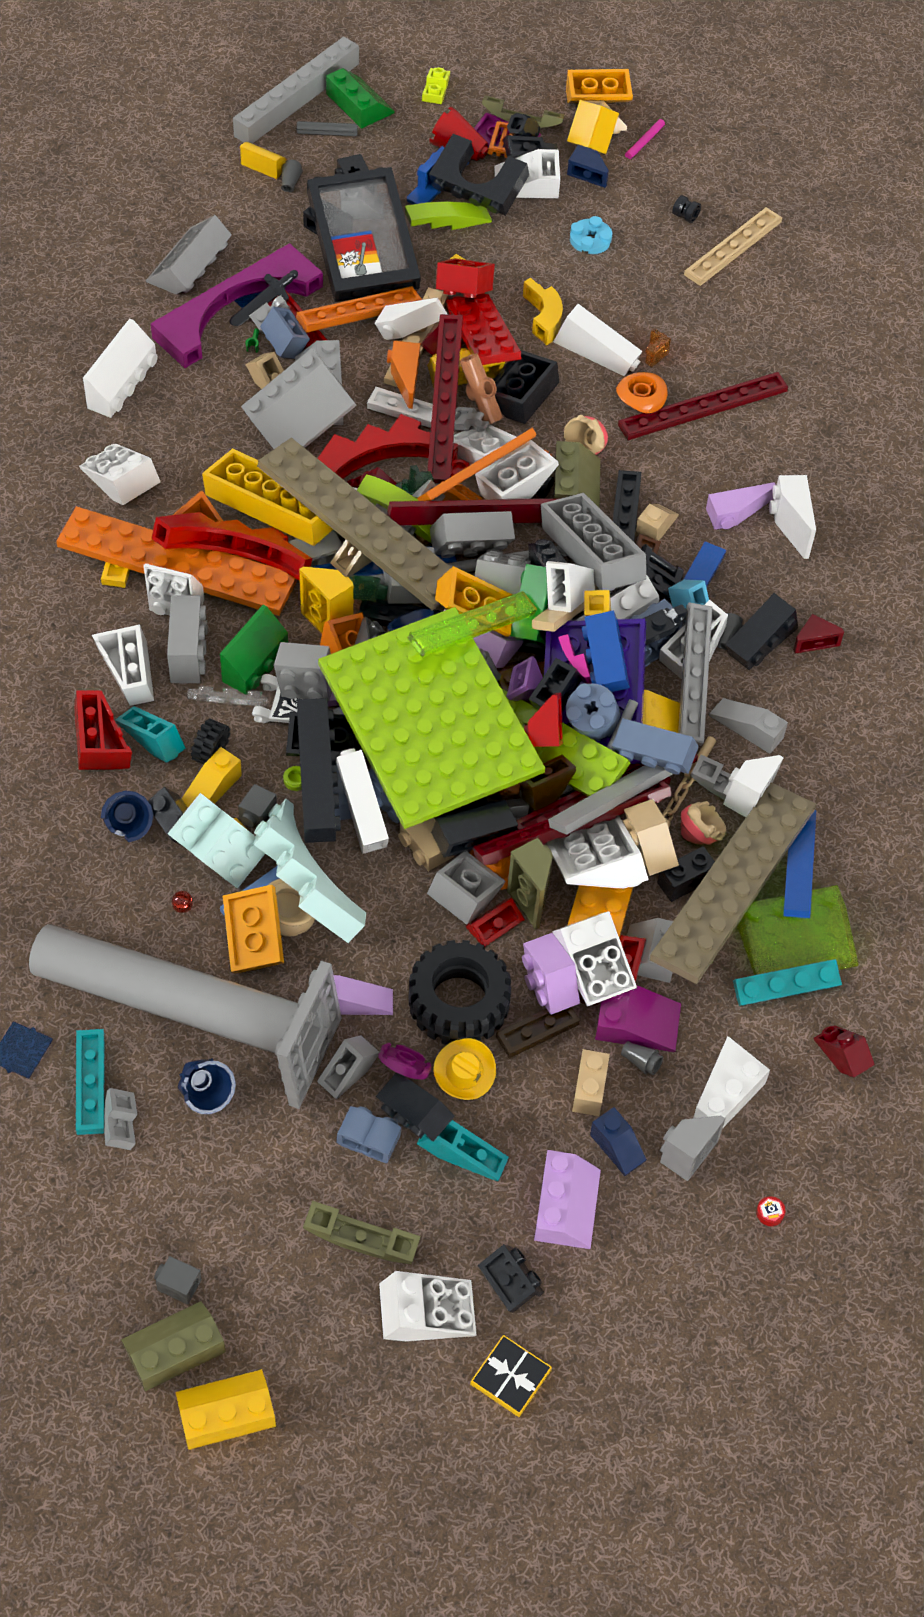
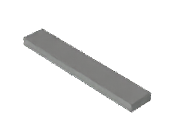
(695, 671)
(607, 798)

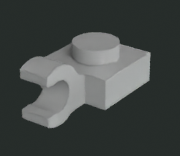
(260, 314)
(469, 417)

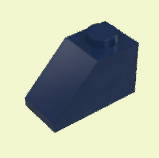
(588, 166)
(618, 1141)

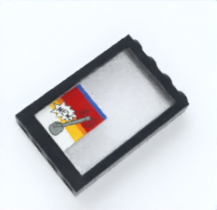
(362, 233)

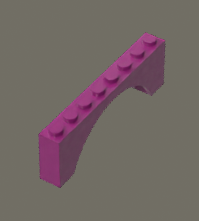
(183, 327)

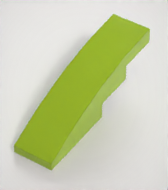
(451, 214)

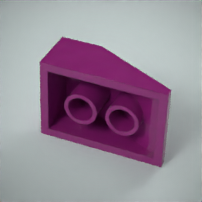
(639, 1018)

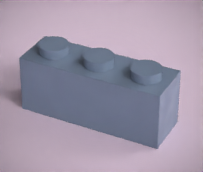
(655, 746)

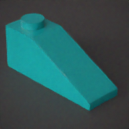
(152, 733)
(466, 1150)

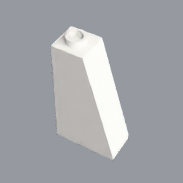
(597, 342)
(362, 801)

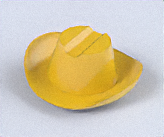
(465, 1069)

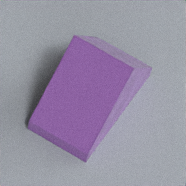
(524, 680)

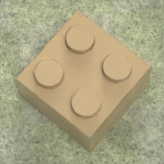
(651, 836)

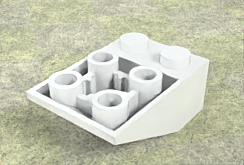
(543, 174)
(121, 473)
(164, 582)
(598, 958)
(426, 1307)

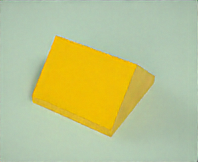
(593, 126)

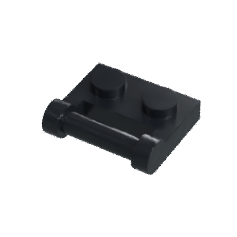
(659, 578)

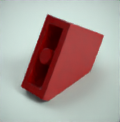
(545, 725)

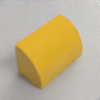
(261, 160)

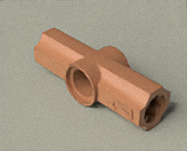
(481, 388)

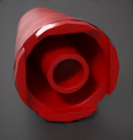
(456, 124)

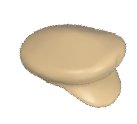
(291, 917)

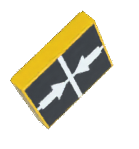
(511, 1375)

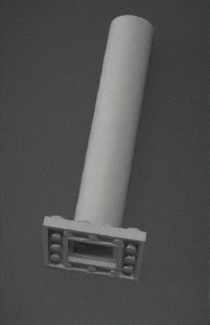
(290, 1029)

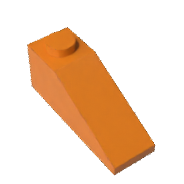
(404, 368)

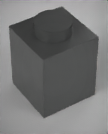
(256, 806)
(177, 1279)

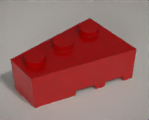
(97, 734)

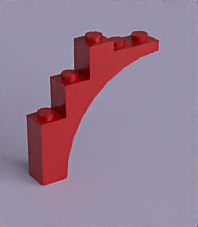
(376, 444)
(231, 537)

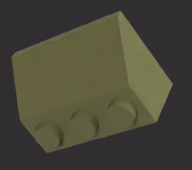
(576, 471)
(530, 879)
(174, 1345)

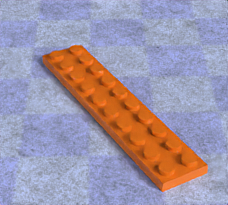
(218, 572)

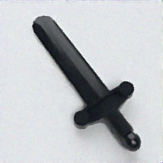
(275, 289)

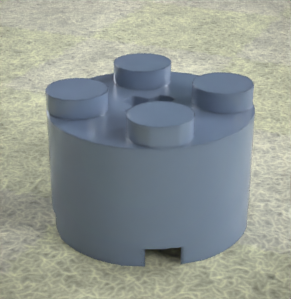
(588, 699)

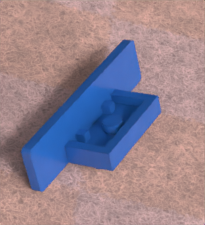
(425, 191)

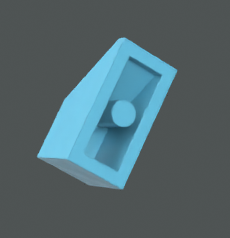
(688, 591)

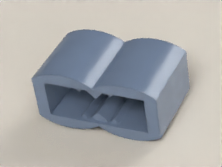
(369, 1134)

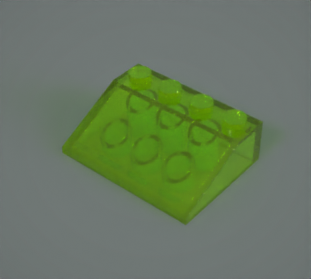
(790, 942)

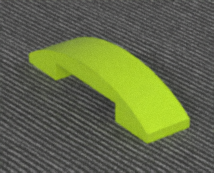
(383, 492)

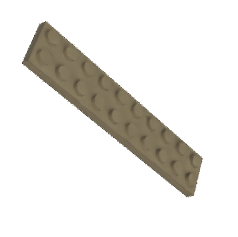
(356, 519)
(732, 883)

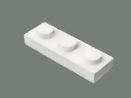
(394, 405)

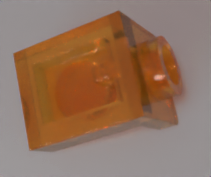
(657, 348)

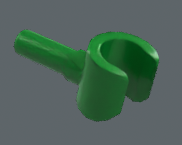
(253, 341)

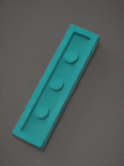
(787, 982)
(90, 1081)

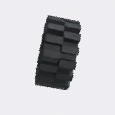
(209, 740)

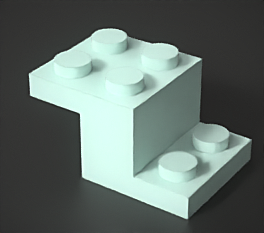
(217, 840)

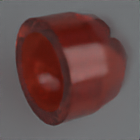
(180, 904)

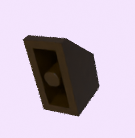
(549, 786)

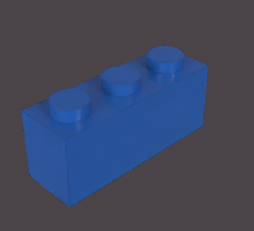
(605, 651)

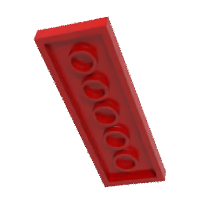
(484, 329)

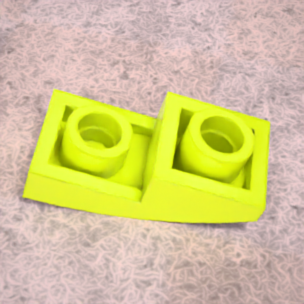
(436, 85)

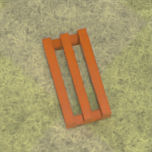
(492, 148)

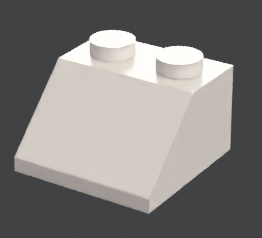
(750, 782)

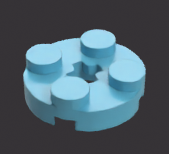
(591, 226)

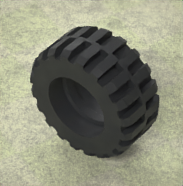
(466, 962)

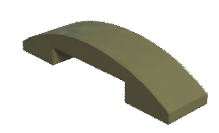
(496, 106)
(360, 1236)

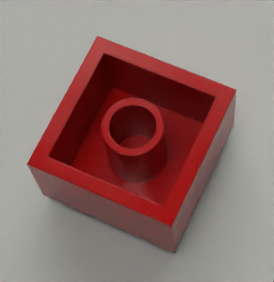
(464, 277)

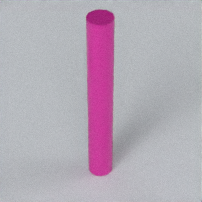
(645, 139)

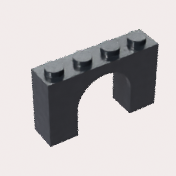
(495, 195)

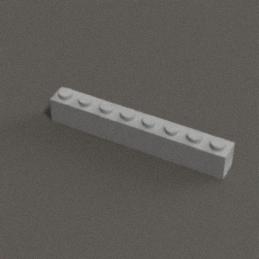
(294, 91)

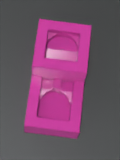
(578, 662)

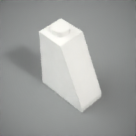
(567, 585)

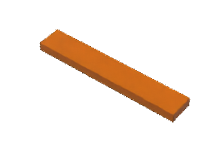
(353, 309)
(478, 466)

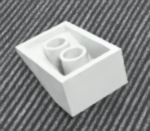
(477, 444)
(516, 474)
(794, 511)

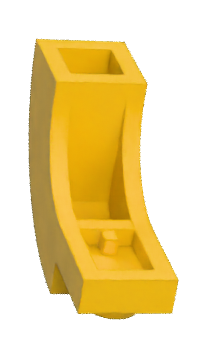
(550, 305)

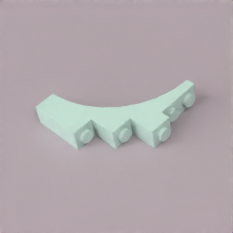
(298, 869)

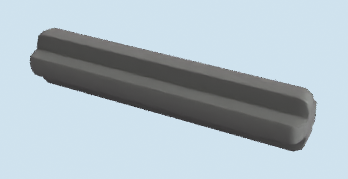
(327, 128)

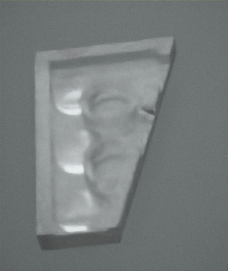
(228, 696)

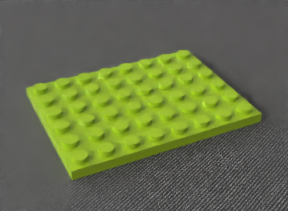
(430, 722)

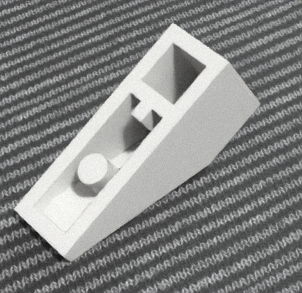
(406, 318)

